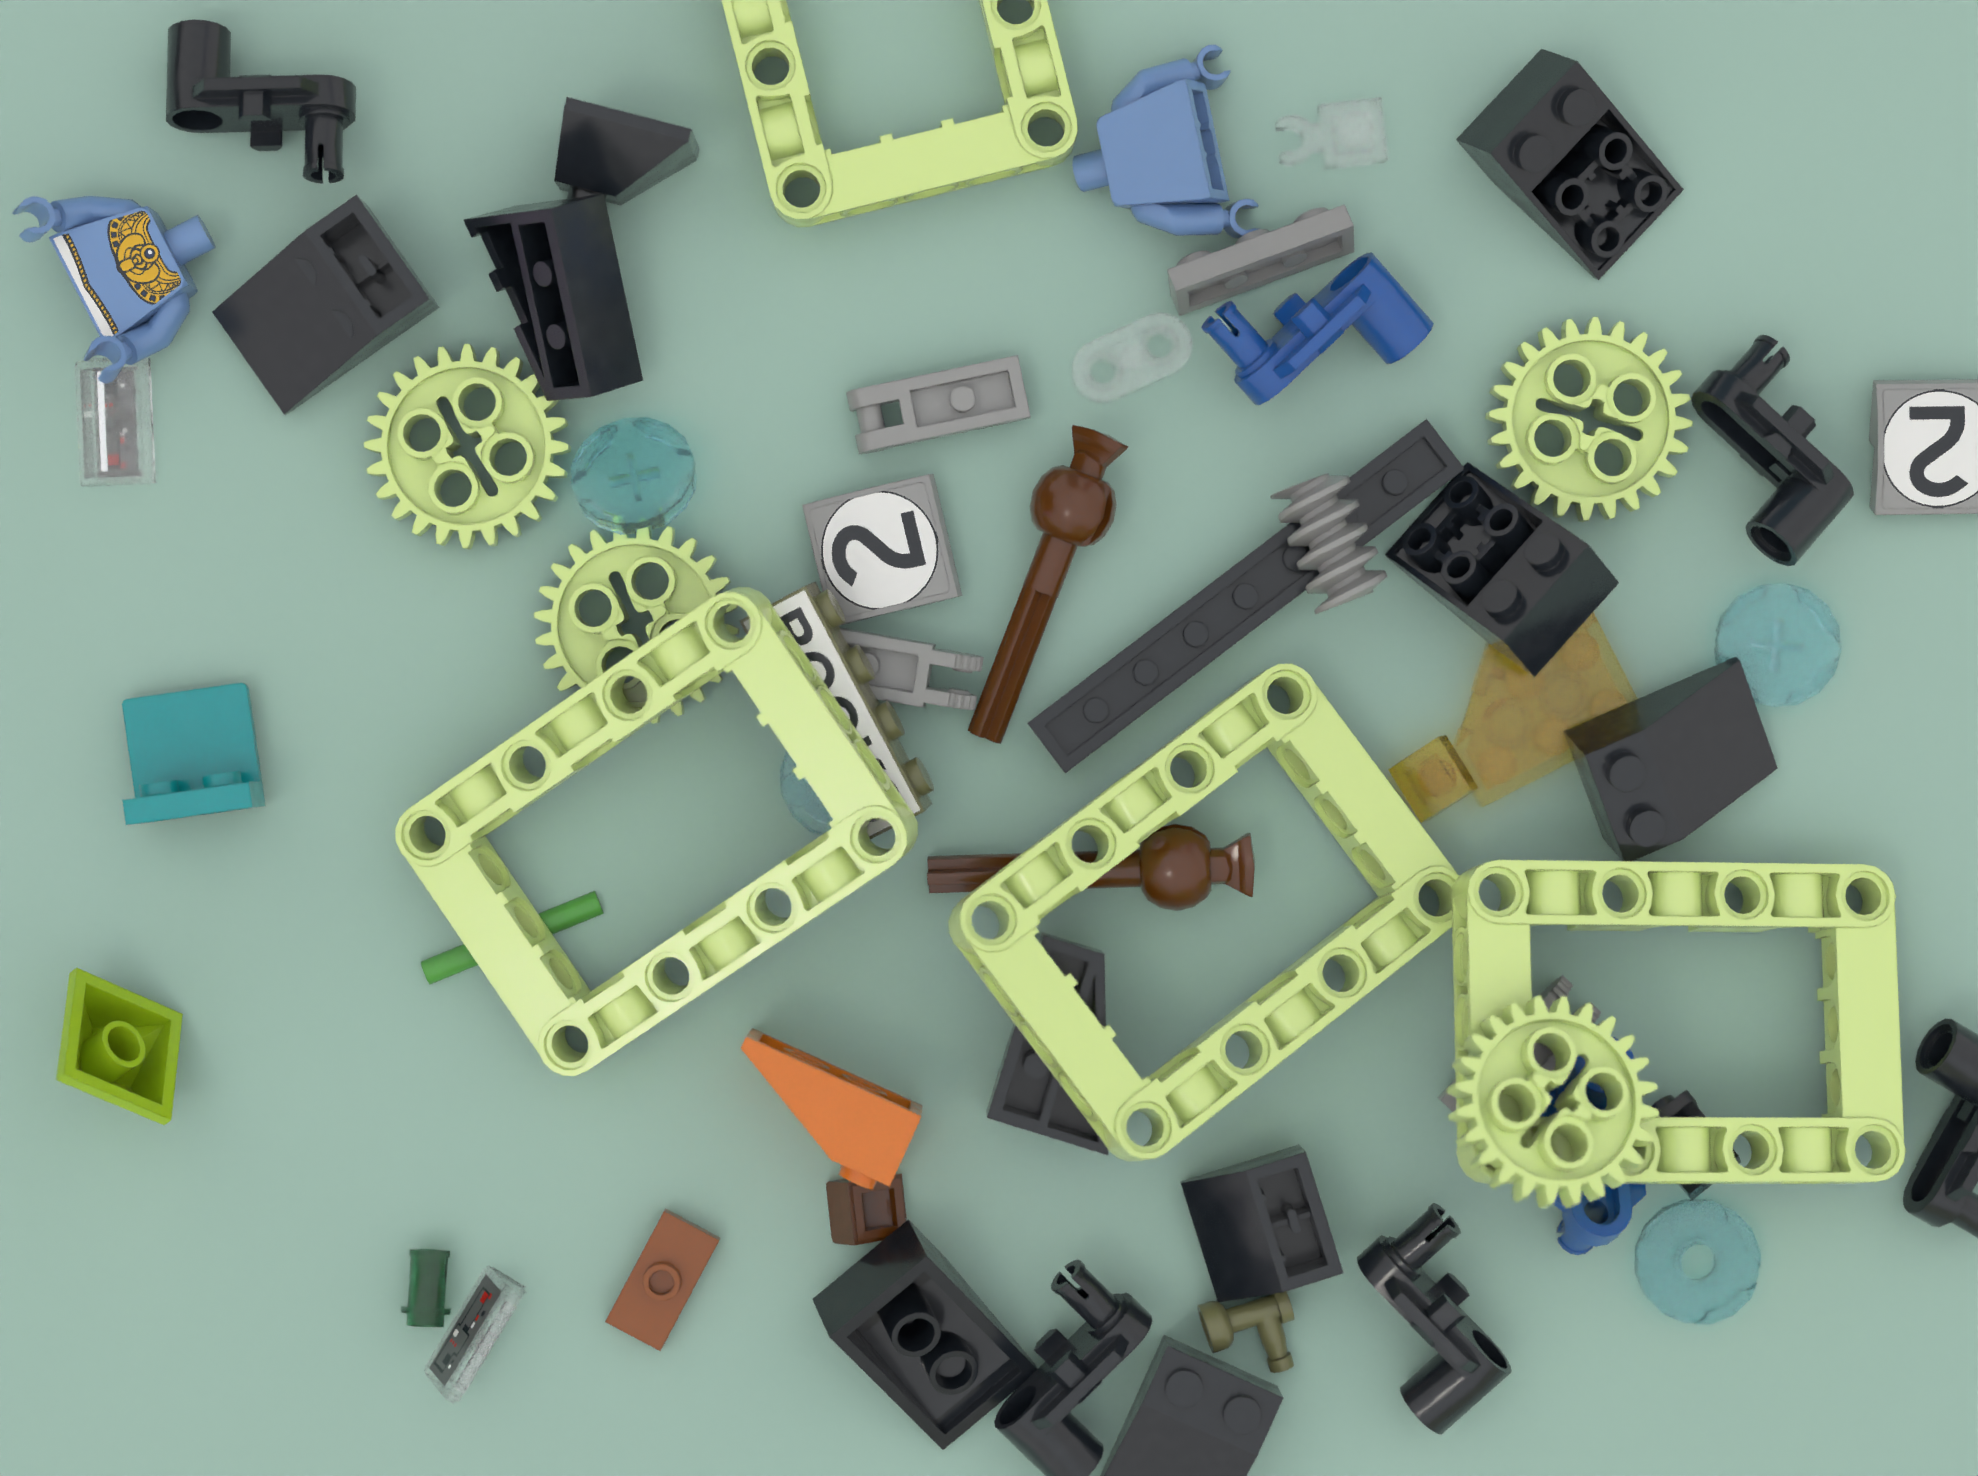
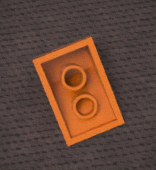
(844, 1113)

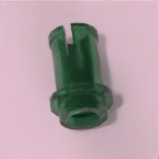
(427, 1288)

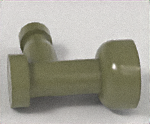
(1265, 1312)

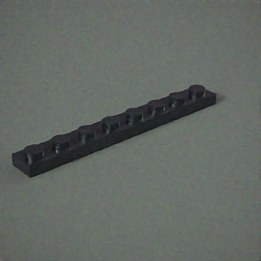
(1233, 605)

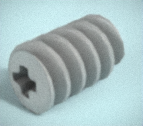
(1329, 540)

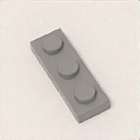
(1261, 258)

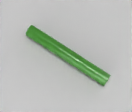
(556, 919)

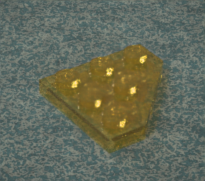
(1518, 720)

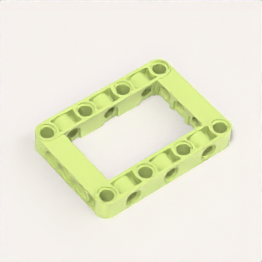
(912, 165)
(511, 937)
(1857, 995)
(1286, 1012)

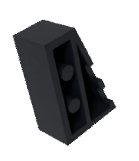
(566, 291)
(1024, 1087)

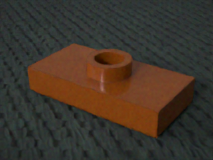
(662, 1279)

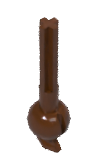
(1072, 511)
(1170, 867)

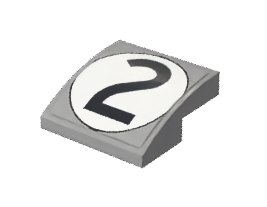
(1924, 447)
(883, 548)

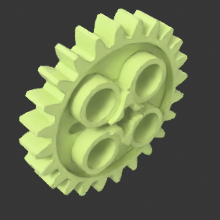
(1603, 364)
(418, 475)
(585, 648)
(1598, 1138)

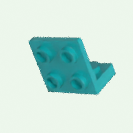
(192, 754)

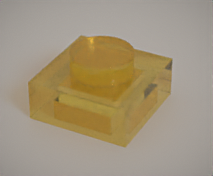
(1433, 778)

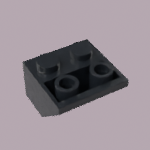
(1262, 1226)

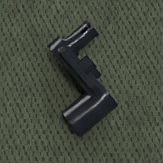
(208, 100)
(1776, 446)
(1948, 1167)
(1467, 1358)
(1038, 1411)

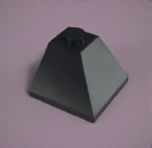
(617, 152)

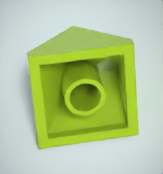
(119, 1046)

